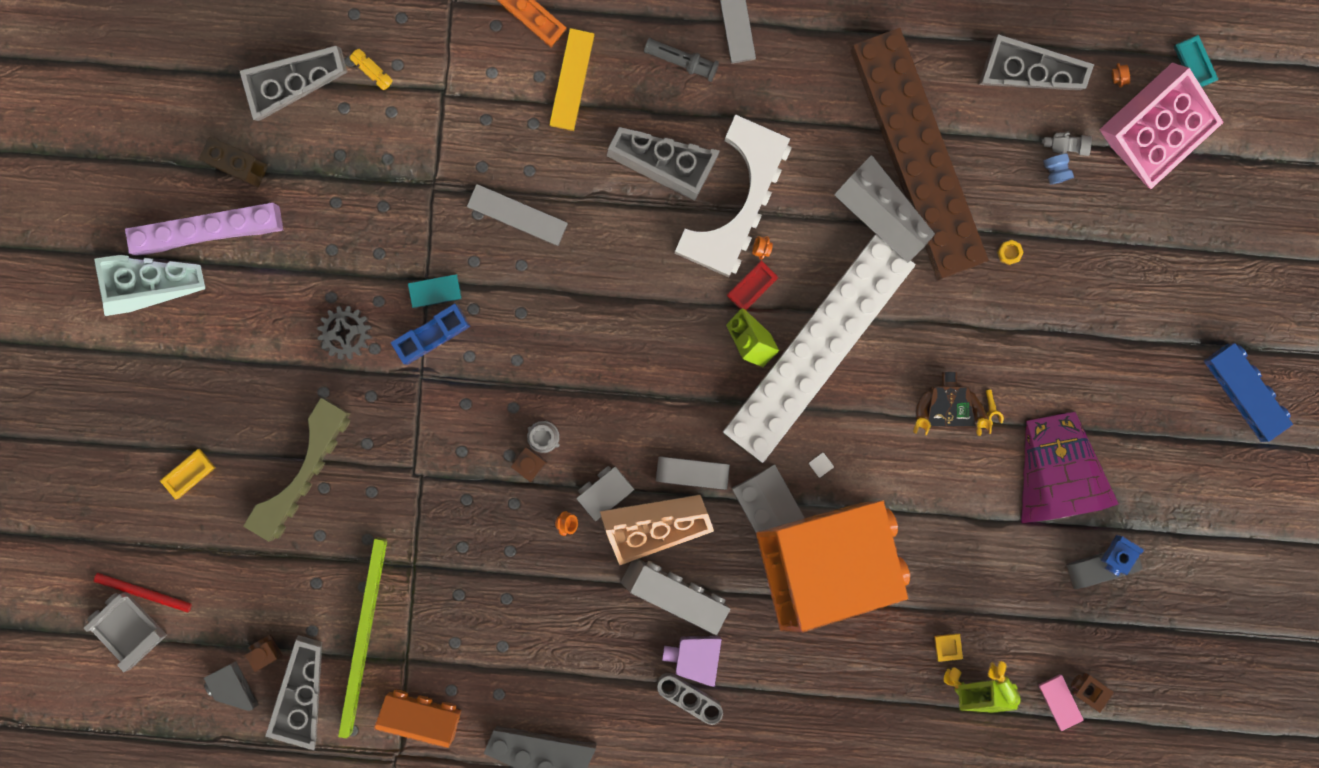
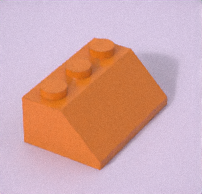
(418, 718)

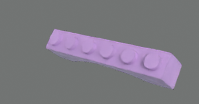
(202, 228)

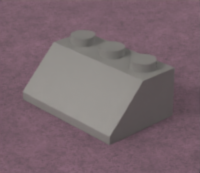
(767, 500)

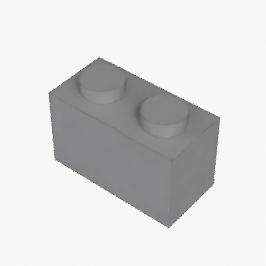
(604, 493)

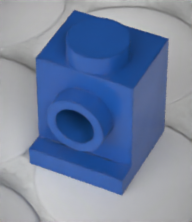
(1117, 547)

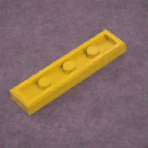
(572, 79)

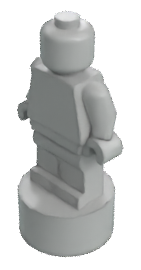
(1062, 143)

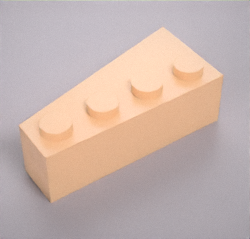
(655, 526)

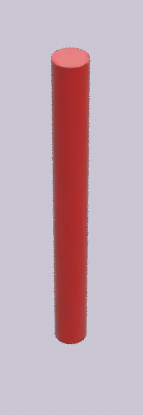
(142, 592)

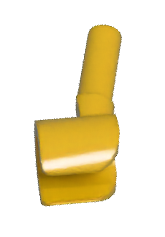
(992, 408)

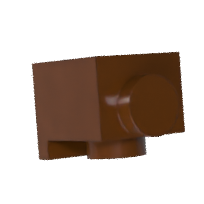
(263, 653)
(1097, 697)

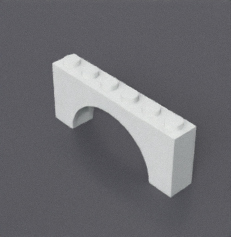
(762, 153)

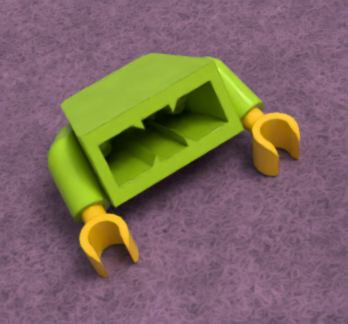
(988, 695)

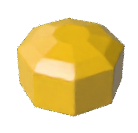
(1010, 252)

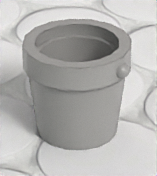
(543, 436)

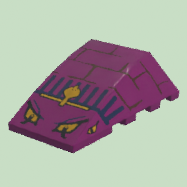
(1061, 471)

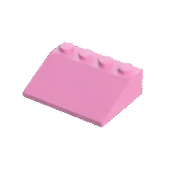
(1162, 124)

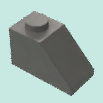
(230, 687)

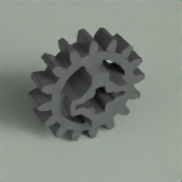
(333, 335)

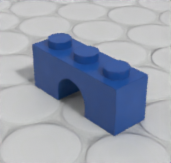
(431, 335)

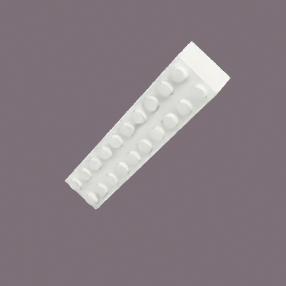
(818, 348)

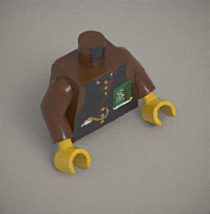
(950, 407)

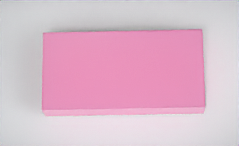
(1060, 702)

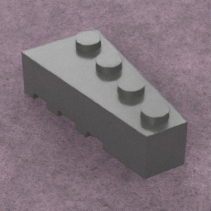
(536, 750)

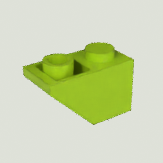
(752, 339)

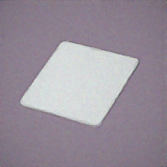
(821, 465)

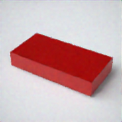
(752, 286)

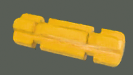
(372, 70)

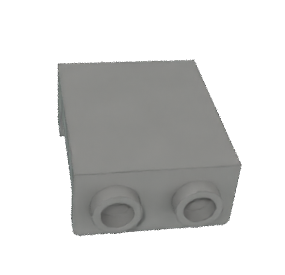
(125, 630)

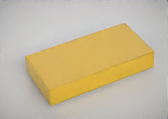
(187, 474)

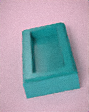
(1194, 56)
(434, 291)

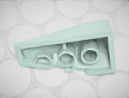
(137, 283)

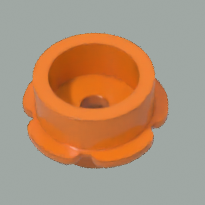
(1121, 75)
(762, 247)
(566, 523)

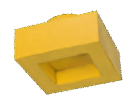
(948, 647)

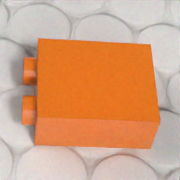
(833, 565)

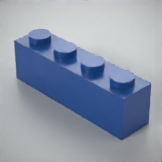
(1248, 392)

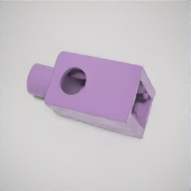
(696, 658)

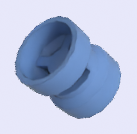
(1058, 169)

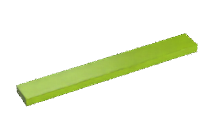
(363, 637)

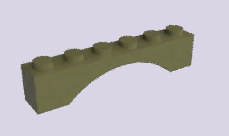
(324, 425)

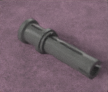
(692, 63)

